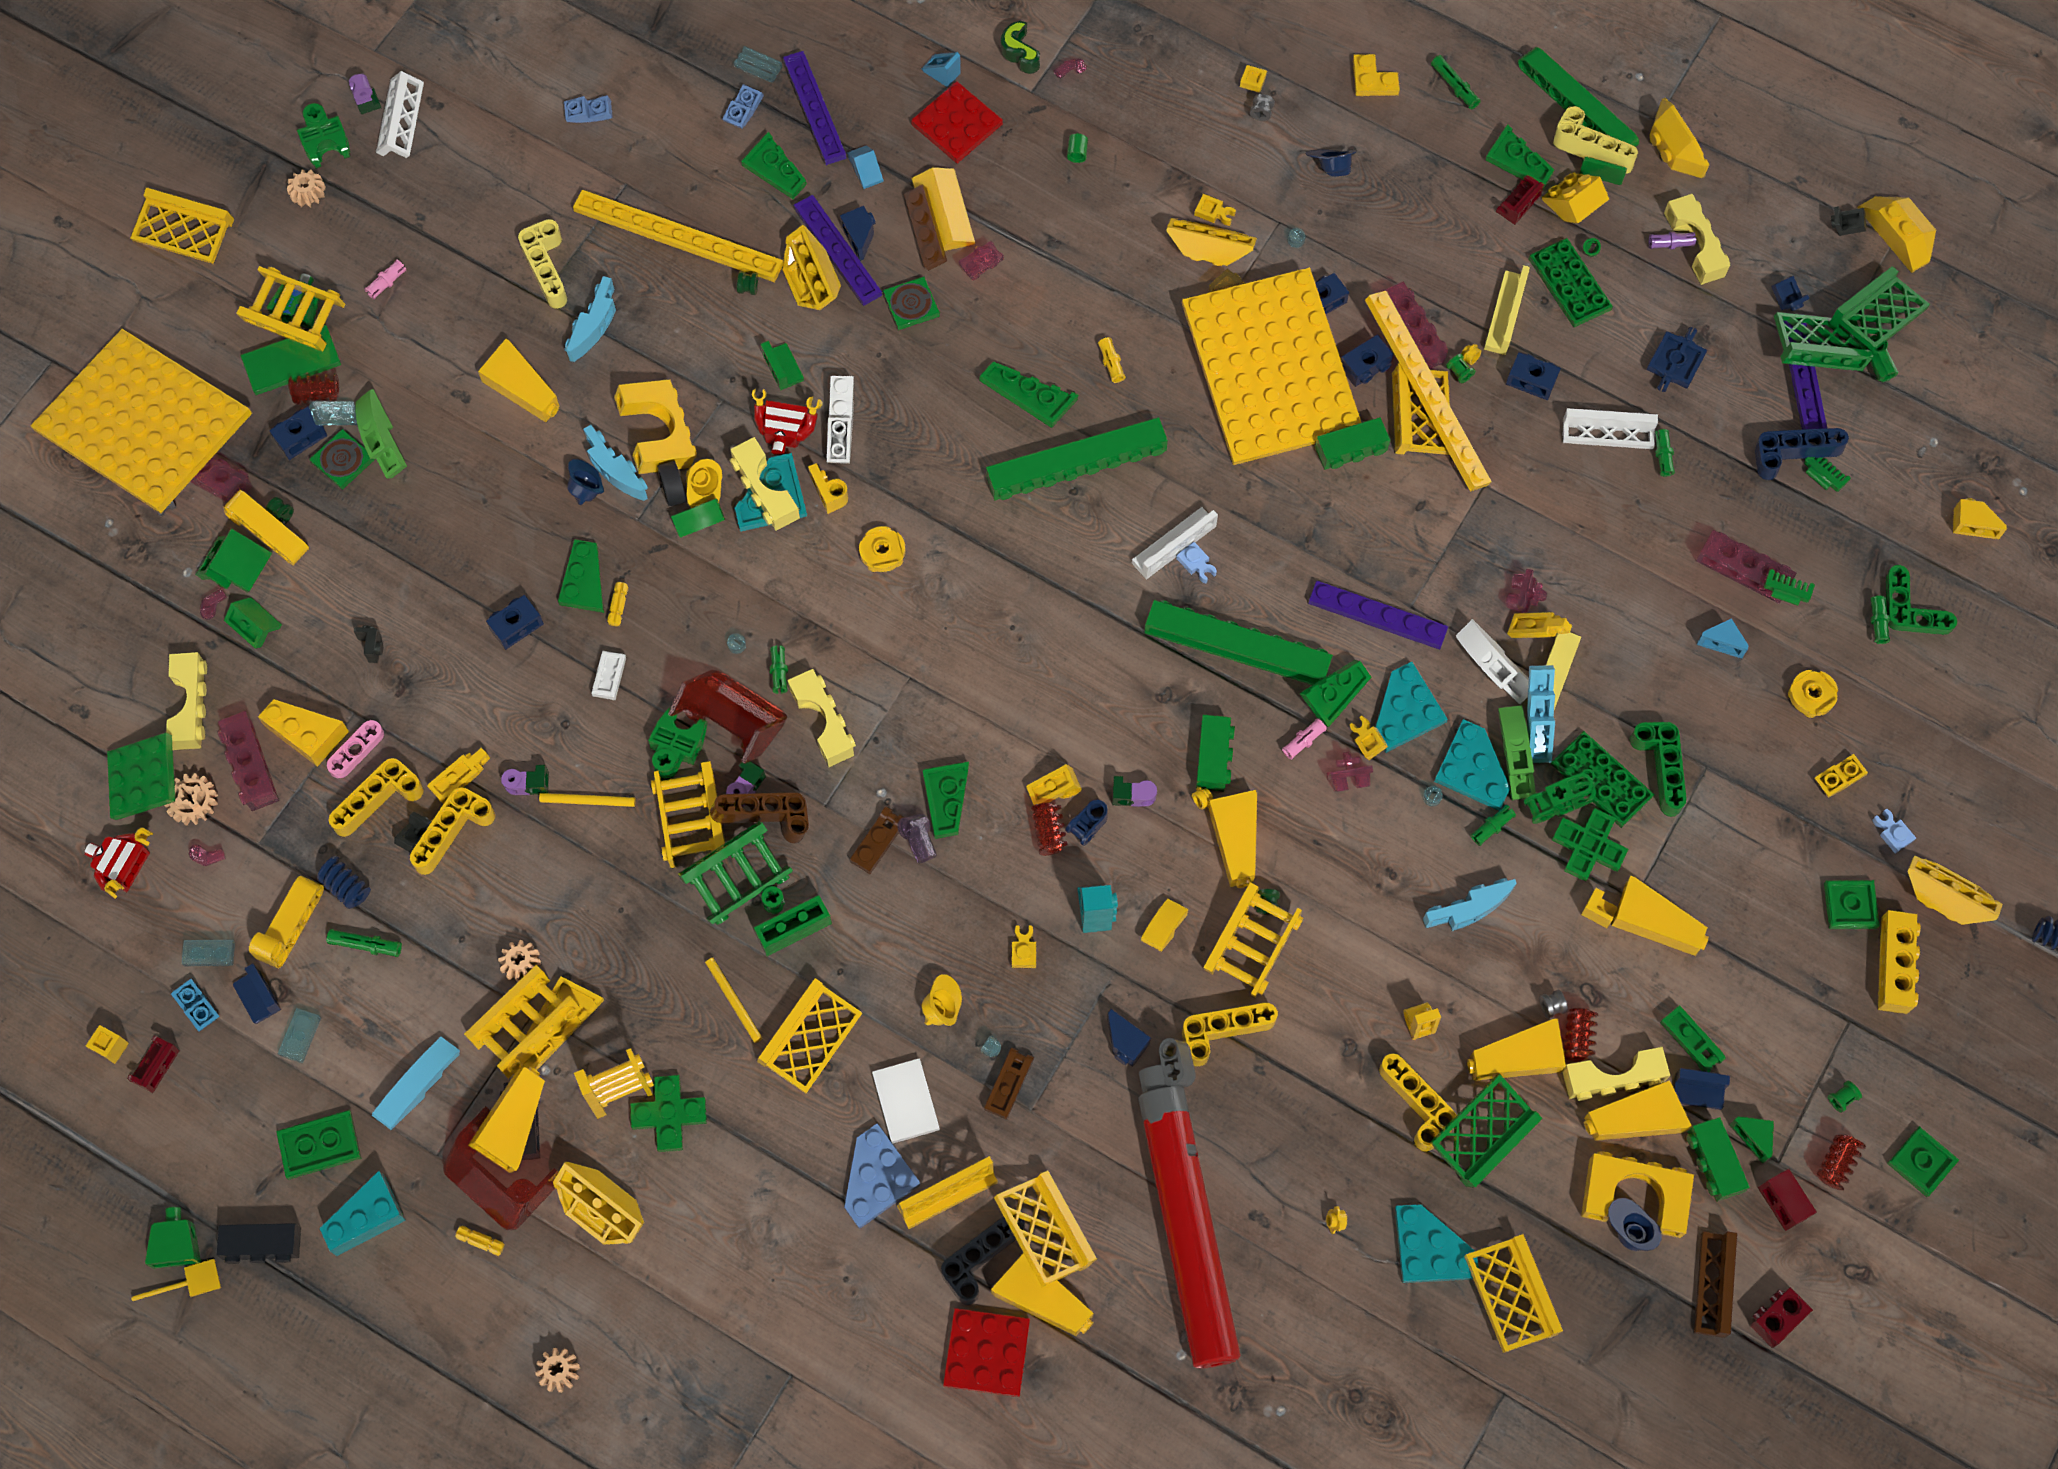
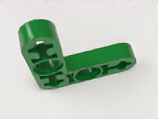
(1909, 614)

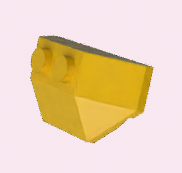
(1677, 142)
(1902, 229)
(1209, 242)
(809, 270)
(1951, 893)
(598, 1204)

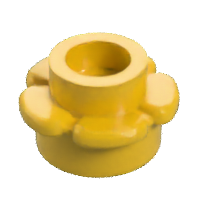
(1471, 353)
(1202, 798)

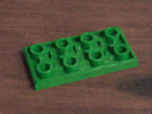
(1570, 282)
(276, 363)
(1616, 788)

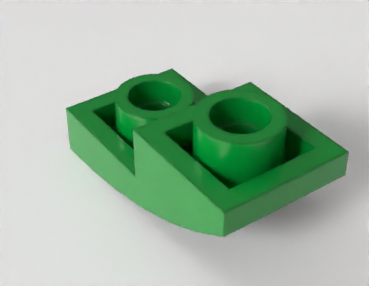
(698, 517)

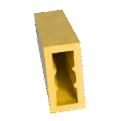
(516, 380)
(1235, 830)
(1658, 919)
(1522, 1054)
(1639, 1115)
(508, 1124)
(1049, 1303)

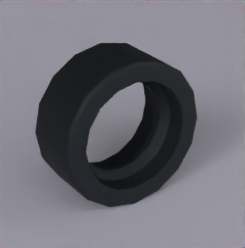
(671, 483)

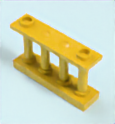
(292, 329)
(707, 799)
(1240, 919)
(507, 1007)
(613, 1083)

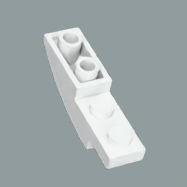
(840, 419)
(1494, 661)

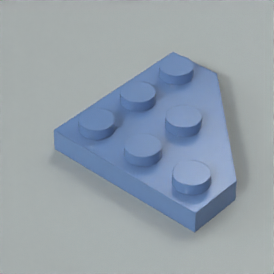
(876, 1177)

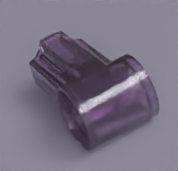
(916, 830)

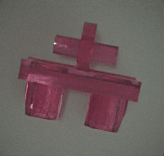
(981, 260)
(1530, 592)
(1339, 778)

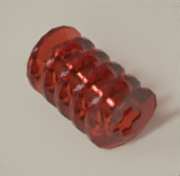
(314, 390)
(1048, 828)
(1579, 1034)
(1838, 1161)

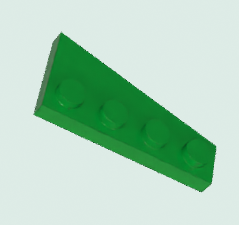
(1036, 398)

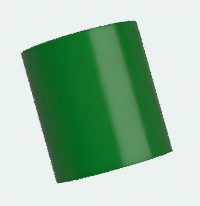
(1077, 148)

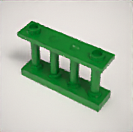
(714, 862)

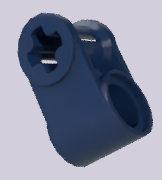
(1085, 825)

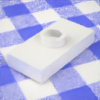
(608, 675)

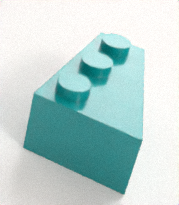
(1097, 907)
(363, 1216)

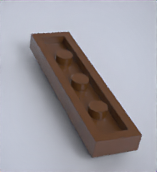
(925, 227)

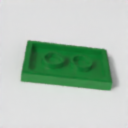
(318, 1144)

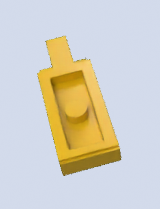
(1538, 625)
(458, 774)

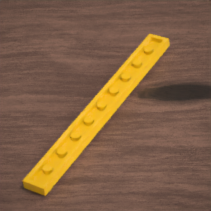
(678, 235)
(1428, 391)

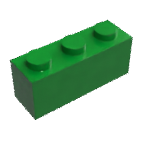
(1352, 443)
(1215, 753)
(793, 925)
(1717, 1159)

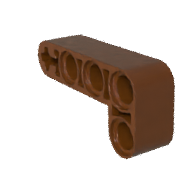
(782, 812)

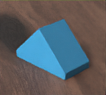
(943, 67)
(865, 166)
(1724, 639)

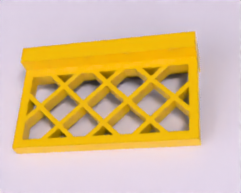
(182, 207)
(1402, 414)
(792, 1023)
(948, 1193)
(1060, 1221)
(1534, 1291)

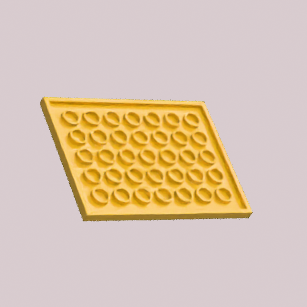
(1270, 365)
(141, 420)

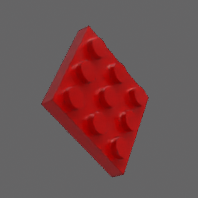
(957, 122)
(986, 1352)

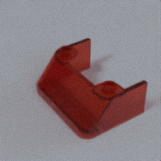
(732, 708)
(505, 1206)

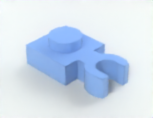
(1195, 560)
(1894, 834)

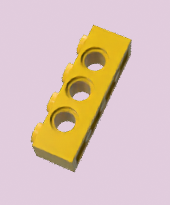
(1889, 996)

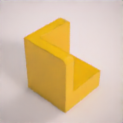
(1599, 909)
(107, 1044)

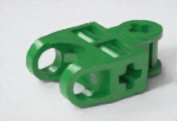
(322, 134)
(675, 744)
(1552, 805)

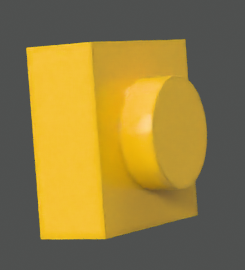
(1253, 78)

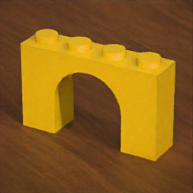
(659, 400)
(1671, 1187)

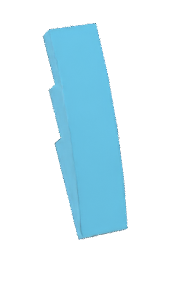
(1541, 712)
(415, 1082)

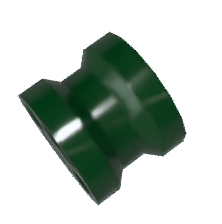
(747, 283)
(279, 510)
(1269, 895)

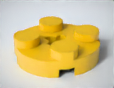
(875, 560)
(1817, 681)

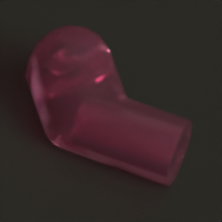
(1068, 65)
(209, 604)
(204, 857)

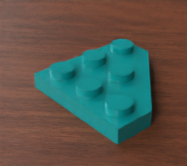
(778, 476)
(1407, 708)
(1474, 767)
(1429, 1247)

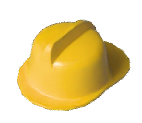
(703, 482)
(942, 1002)

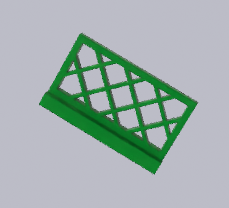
(1868, 299)
(1821, 354)
(1495, 1150)

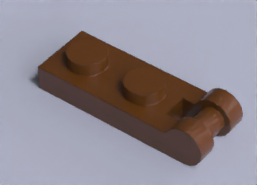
(876, 841)
(1008, 1084)

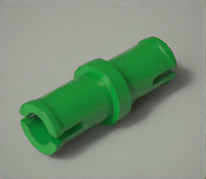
(1664, 452)
(1880, 620)
(778, 669)
(1493, 825)

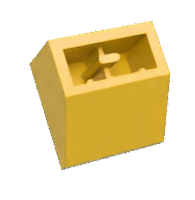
(1576, 197)

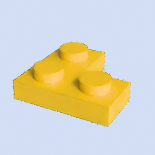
(1370, 82)

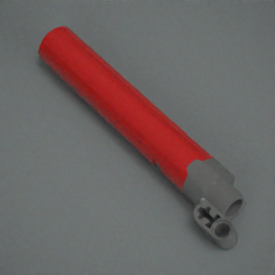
(1186, 1207)

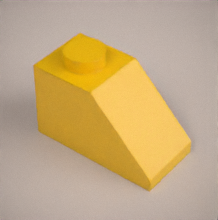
(1977, 520)

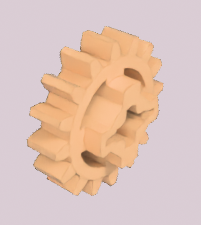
(202, 797)

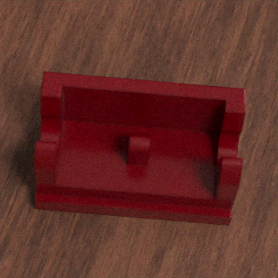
(1520, 199)
(154, 1064)
(1787, 1199)

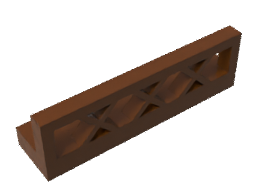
(1725, 1288)

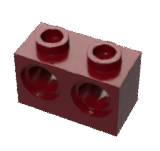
(1784, 1321)

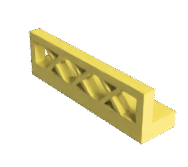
(1506, 311)
(1561, 658)

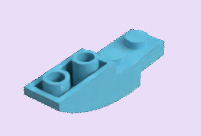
(591, 326)
(612, 468)
(1479, 903)

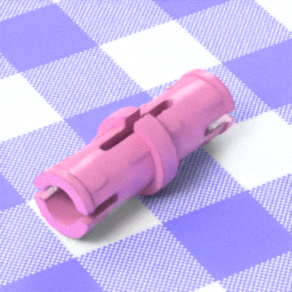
(385, 279)
(1304, 739)

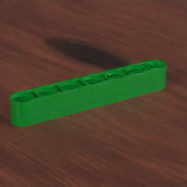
(1570, 93)

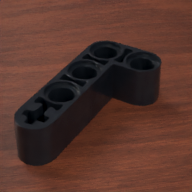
(986, 1252)

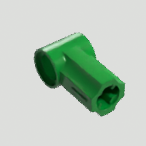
(1882, 362)

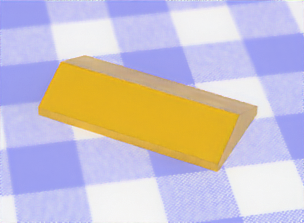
(947, 207)

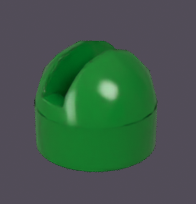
(1587, 245)

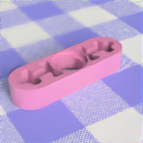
(338, 756)

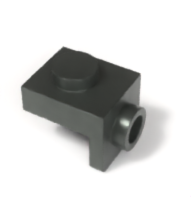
(1848, 221)
(373, 645)
(412, 832)

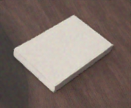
(905, 1101)

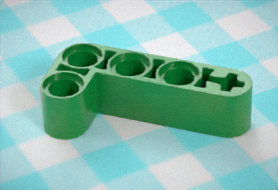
(1664, 768)

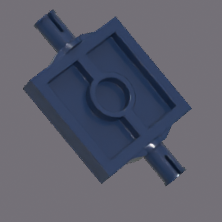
(1677, 359)

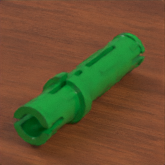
(1460, 88)
(372, 944)

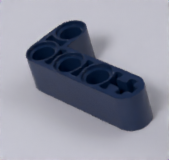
(1829, 441)

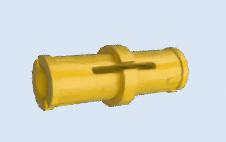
(1111, 360)

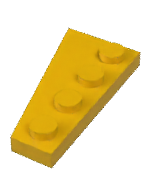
(585, 1000)

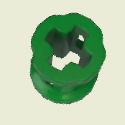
(1460, 368)
(769, 906)
(1844, 1096)

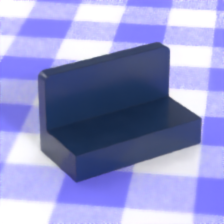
(256, 995)
(1701, 1088)

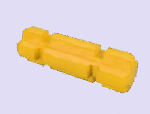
(617, 604)
(479, 1240)

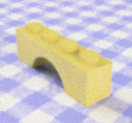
(1686, 216)
(777, 505)
(809, 693)
(186, 727)
(1585, 1079)

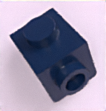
(1788, 294)

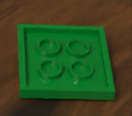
(141, 776)

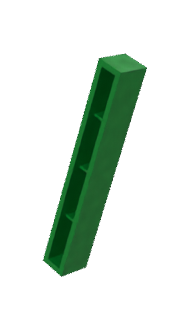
(1076, 459)
(1237, 643)

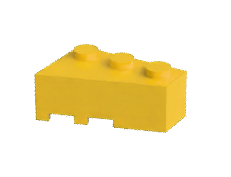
(304, 730)

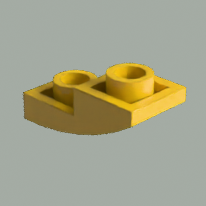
(1841, 776)
(1164, 924)

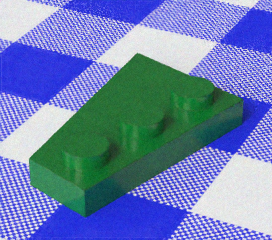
(1517, 158)
(772, 165)
(582, 578)
(1336, 691)
(945, 797)

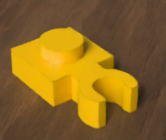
(1212, 209)
(1370, 739)
(1023, 951)

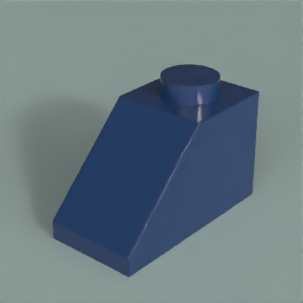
(858, 229)
(1126, 1039)

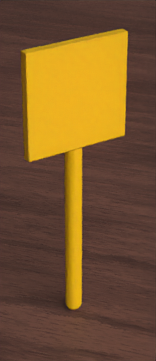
(199, 1278)

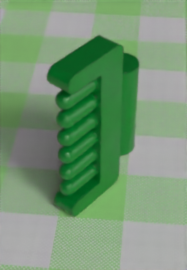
(1824, 476)
(1788, 593)

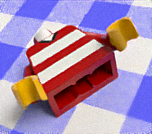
(784, 423)
(118, 860)

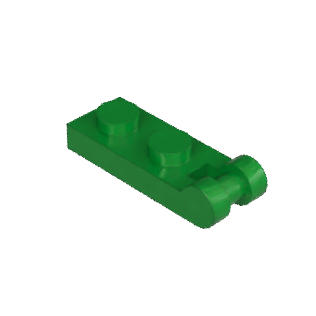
(1692, 1039)

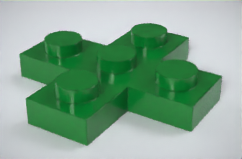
(1590, 844)
(668, 1113)

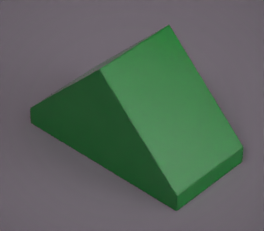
(1756, 1135)

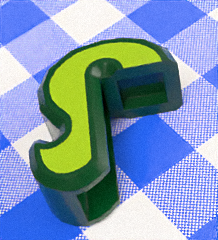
(1016, 50)

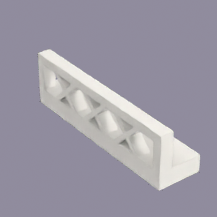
(392, 115)
(1609, 421)
(1174, 542)

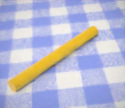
(587, 799)
(733, 1000)

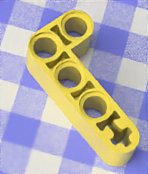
(1586, 142)
(544, 267)

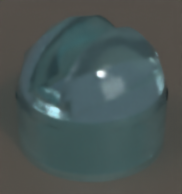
(1294, 239)
(733, 646)
(1437, 799)
(991, 1047)

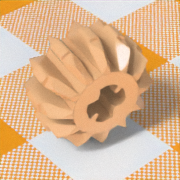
(306, 188)
(513, 955)
(560, 1378)

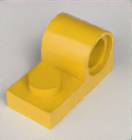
(827, 488)
(1059, 783)
(1422, 1020)

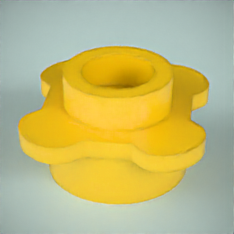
(1336, 1219)

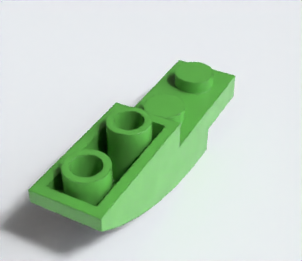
(375, 434)
(1517, 752)

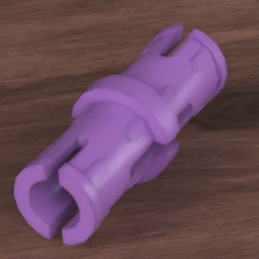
(1672, 240)

